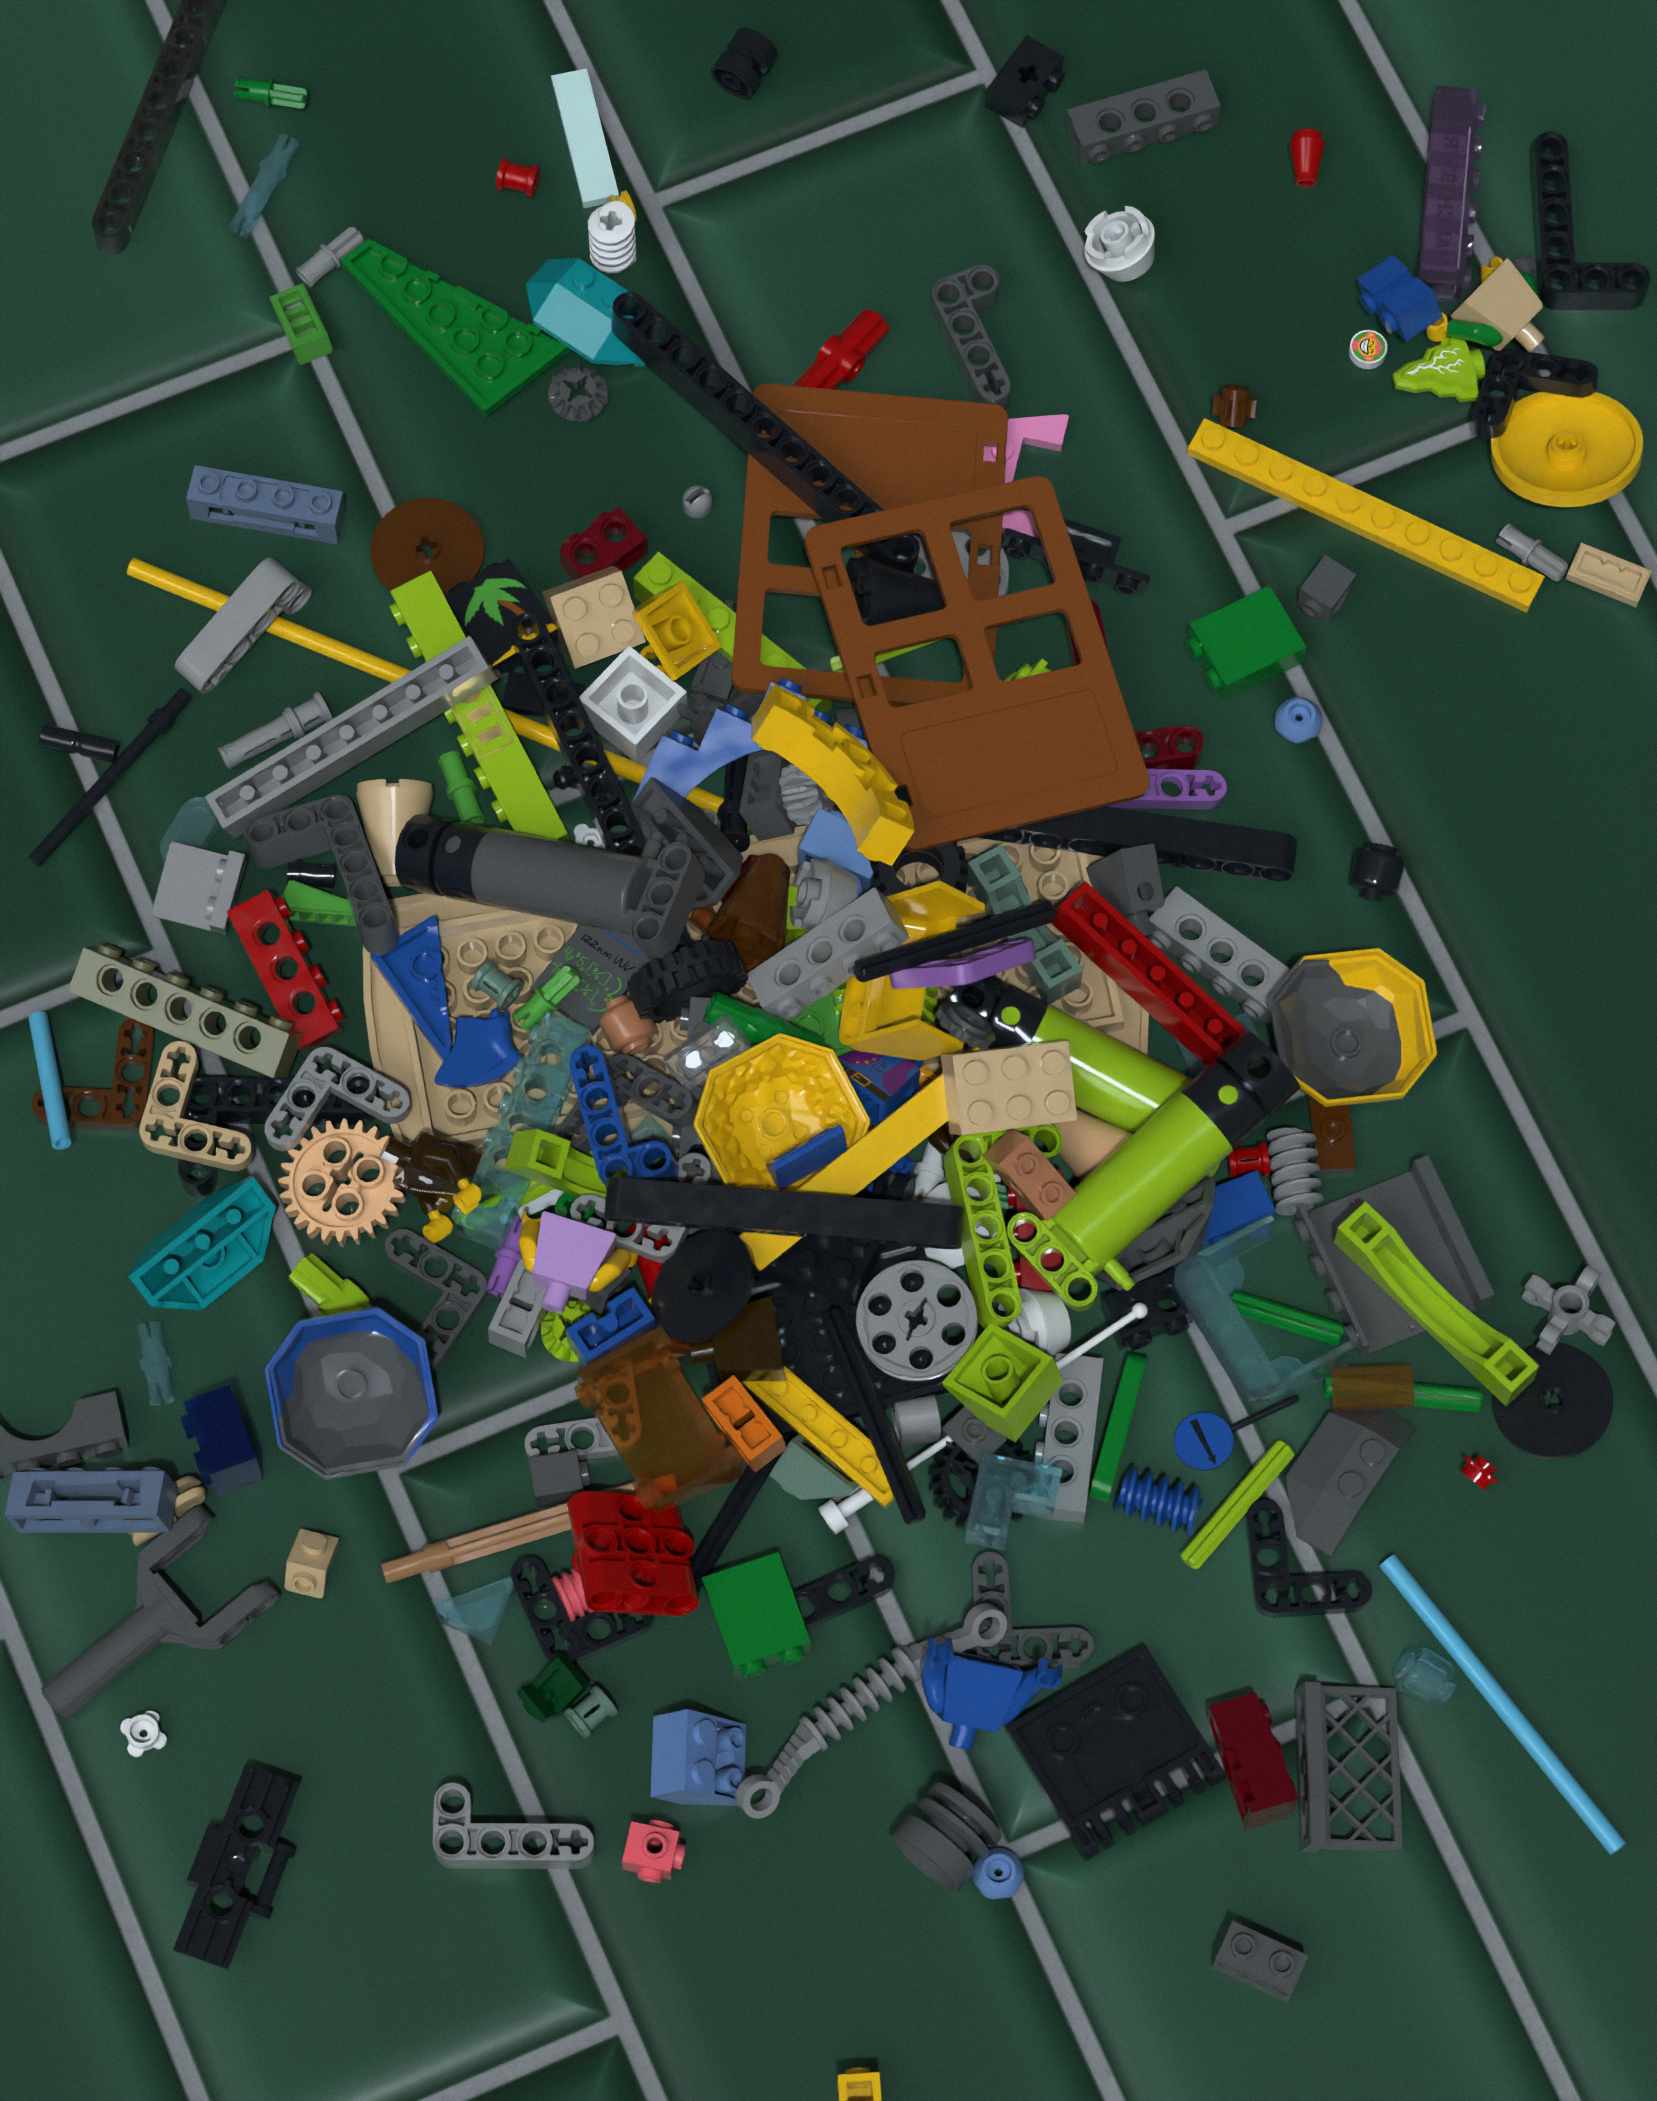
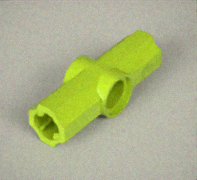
(326, 1287)

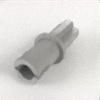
(329, 256)
(1532, 552)

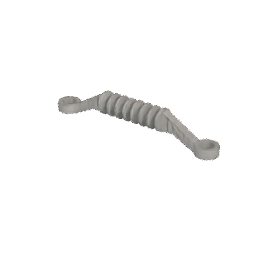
(810, 1735)

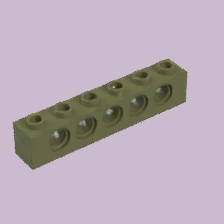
(95, 982)

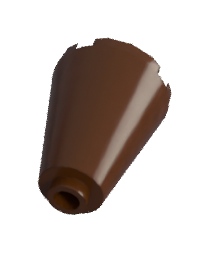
(756, 910)

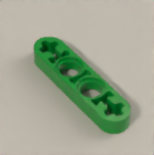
(1118, 1427)

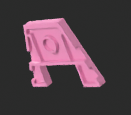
(1036, 431)

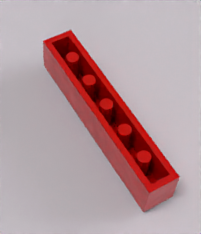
(1146, 974)

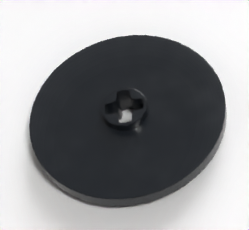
(703, 1286)
(1561, 1430)

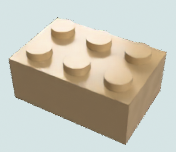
(1009, 1087)

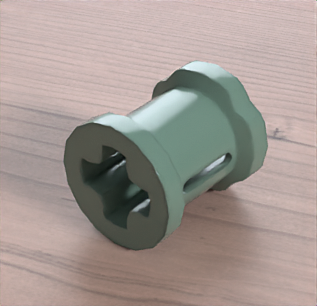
(497, 985)
(585, 1725)

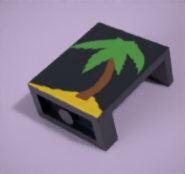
(488, 608)

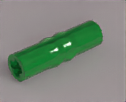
(754, 1021)

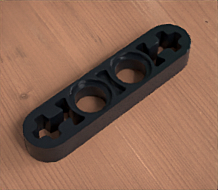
(827, 1609)

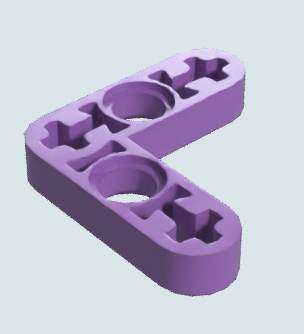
(966, 969)

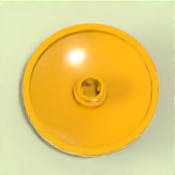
(1568, 449)

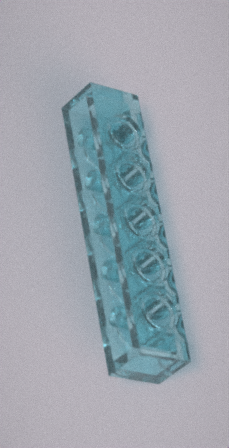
(554, 1036)

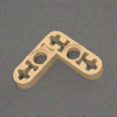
(172, 1117)

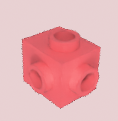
(644, 1839)

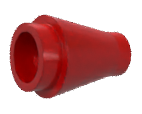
(1306, 154)

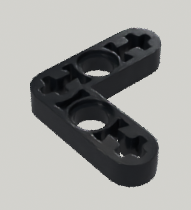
(1522, 375)
(1280, 1579)
(575, 1631)

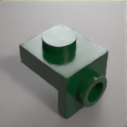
(553, 1690)

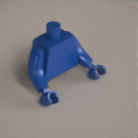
(979, 1690)

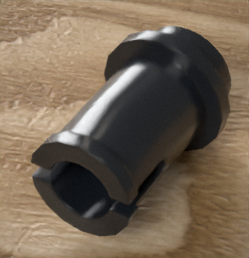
(311, 874)

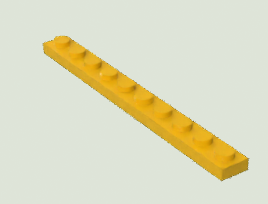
(1365, 515)

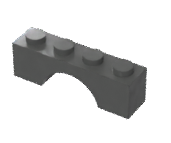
(92, 1430)

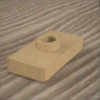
(1608, 575)

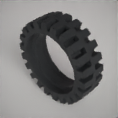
(691, 972)

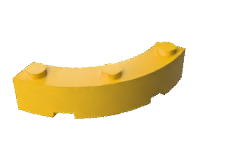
(841, 768)

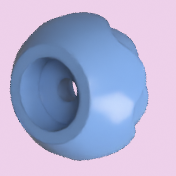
(1296, 730)
(1004, 1885)

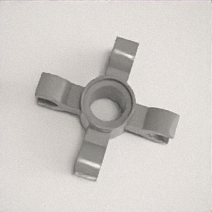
(1560, 1323)

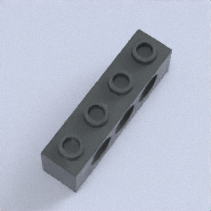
(1156, 102)

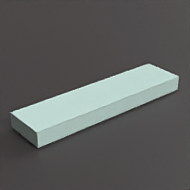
(584, 137)

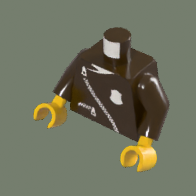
(436, 1175)

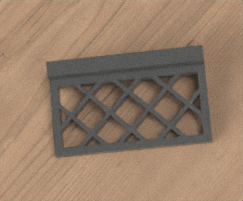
(1313, 1768)

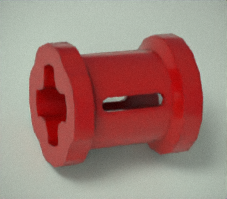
(518, 177)
(1257, 1153)

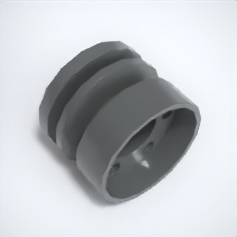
(952, 1829)

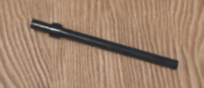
(158, 723)

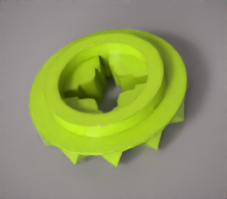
(553, 1329)

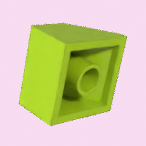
(1004, 1381)

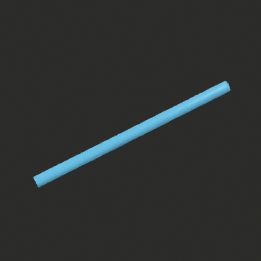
(1503, 1705)

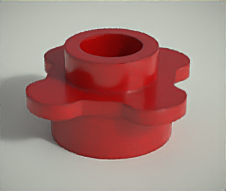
(1479, 1471)

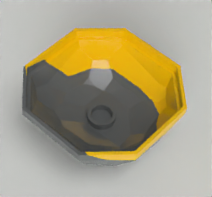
(1353, 1027)

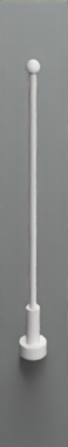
(836, 1515)

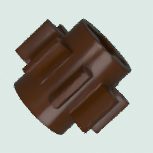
(1234, 405)

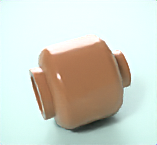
(624, 1028)

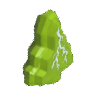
(1445, 371)

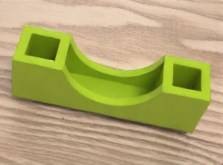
(555, 1163)

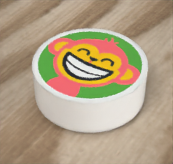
(1368, 349)

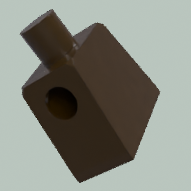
(747, 1347)

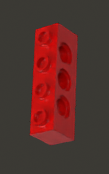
(250, 921)

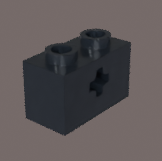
(1025, 81)

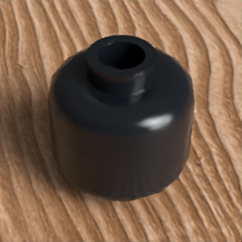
(1377, 871)

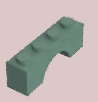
(1002, 890)

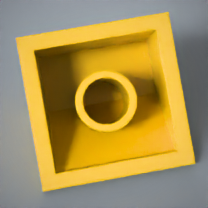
(676, 629)

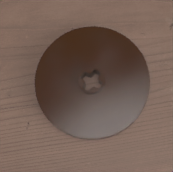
(432, 522)

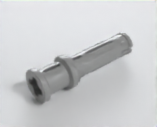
(291, 724)

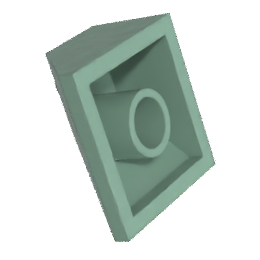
(809, 1473)

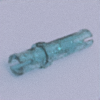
(270, 173)

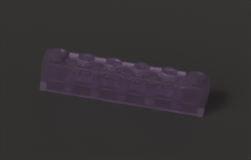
(1448, 191)

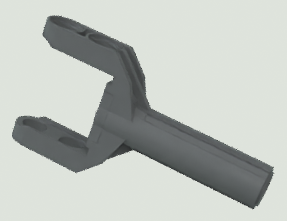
(157, 1619)

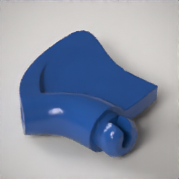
(480, 1052)

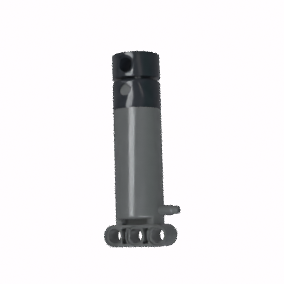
(555, 877)

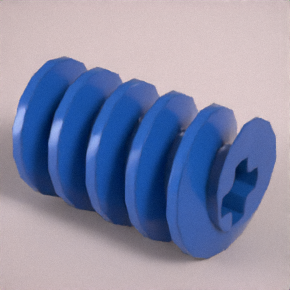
(1160, 1501)

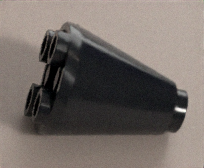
(890, 592)

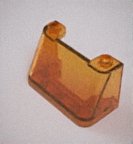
(657, 1423)

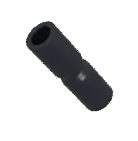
(83, 744)

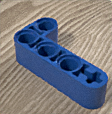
(612, 1121)

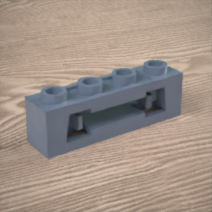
(266, 504)
(91, 1501)

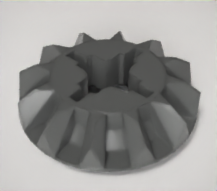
(581, 407)
(965, 1024)

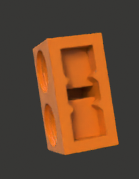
(744, 1423)

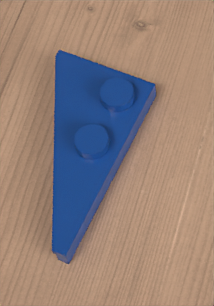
(417, 980)

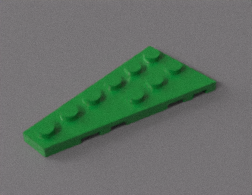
(459, 332)

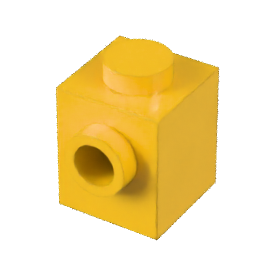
(859, 2085)

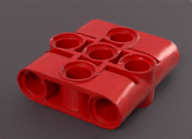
(631, 1555)

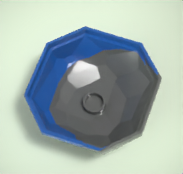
(351, 1393)

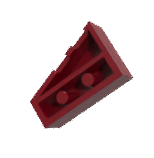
(1252, 1761)

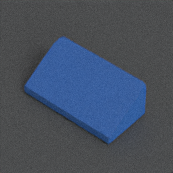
(807, 1157)

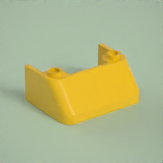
(889, 1019)

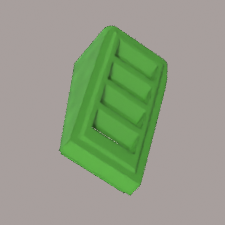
(310, 343)
(316, 906)

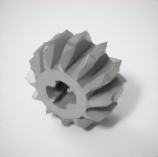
(802, 795)

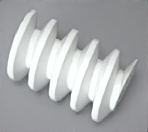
(612, 237)

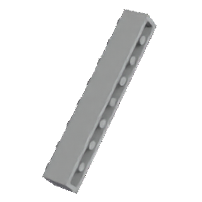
(352, 736)

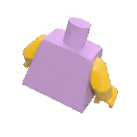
(569, 1258)

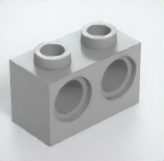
(518, 1314)

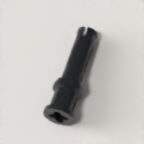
(731, 821)

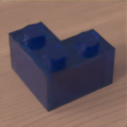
(225, 1448)

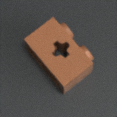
(1029, 1174)

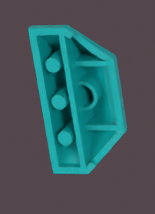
(576, 309)
(206, 1249)

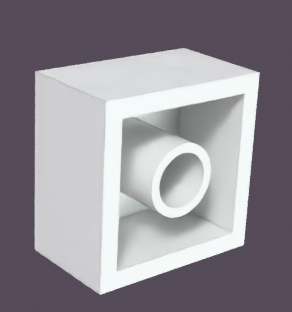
(633, 703)

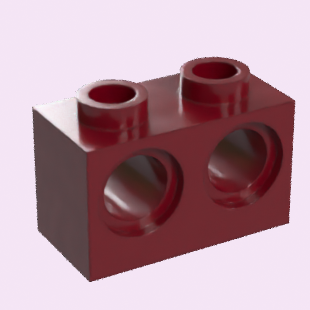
(595, 544)

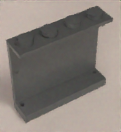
(1430, 1229)

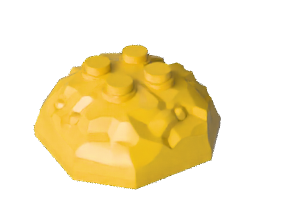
(771, 1103)

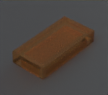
(1372, 1387)

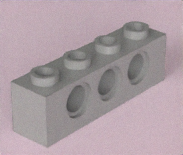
(1216, 936)
(826, 955)
(1084, 1379)

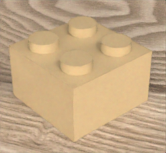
(593, 616)

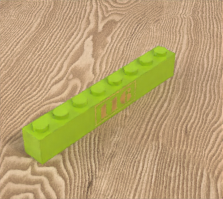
(480, 717)

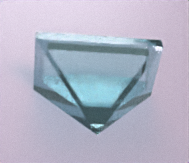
(478, 1611)

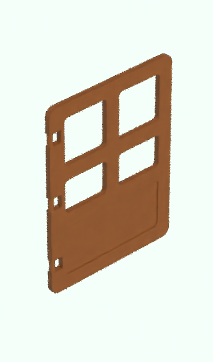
(898, 456)
(1003, 747)

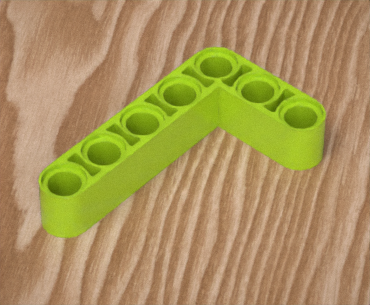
(989, 1215)

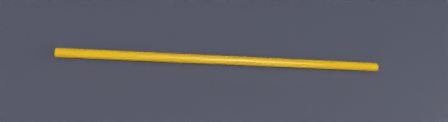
(382, 668)

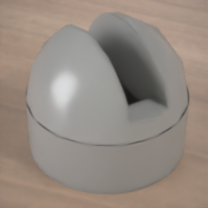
(701, 506)

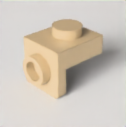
(310, 1563)

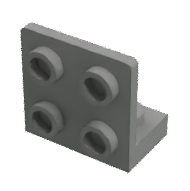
(199, 887)

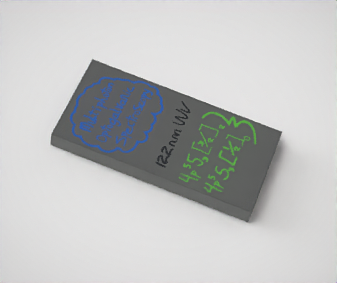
(605, 965)

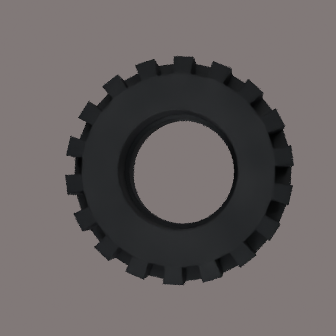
(946, 859)

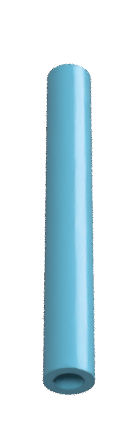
(49, 1080)

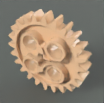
(312, 1167)

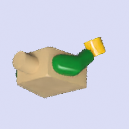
(1495, 310)

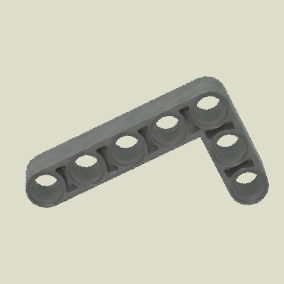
(333, 827)

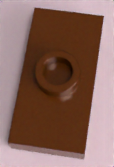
(1334, 1137)

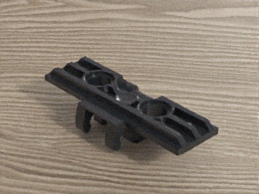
(225, 1863)

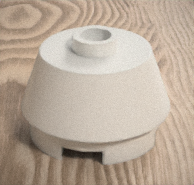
(1120, 244)
(1041, 1321)

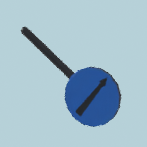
(1206, 1440)

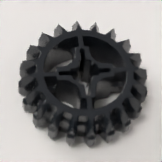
(967, 1475)

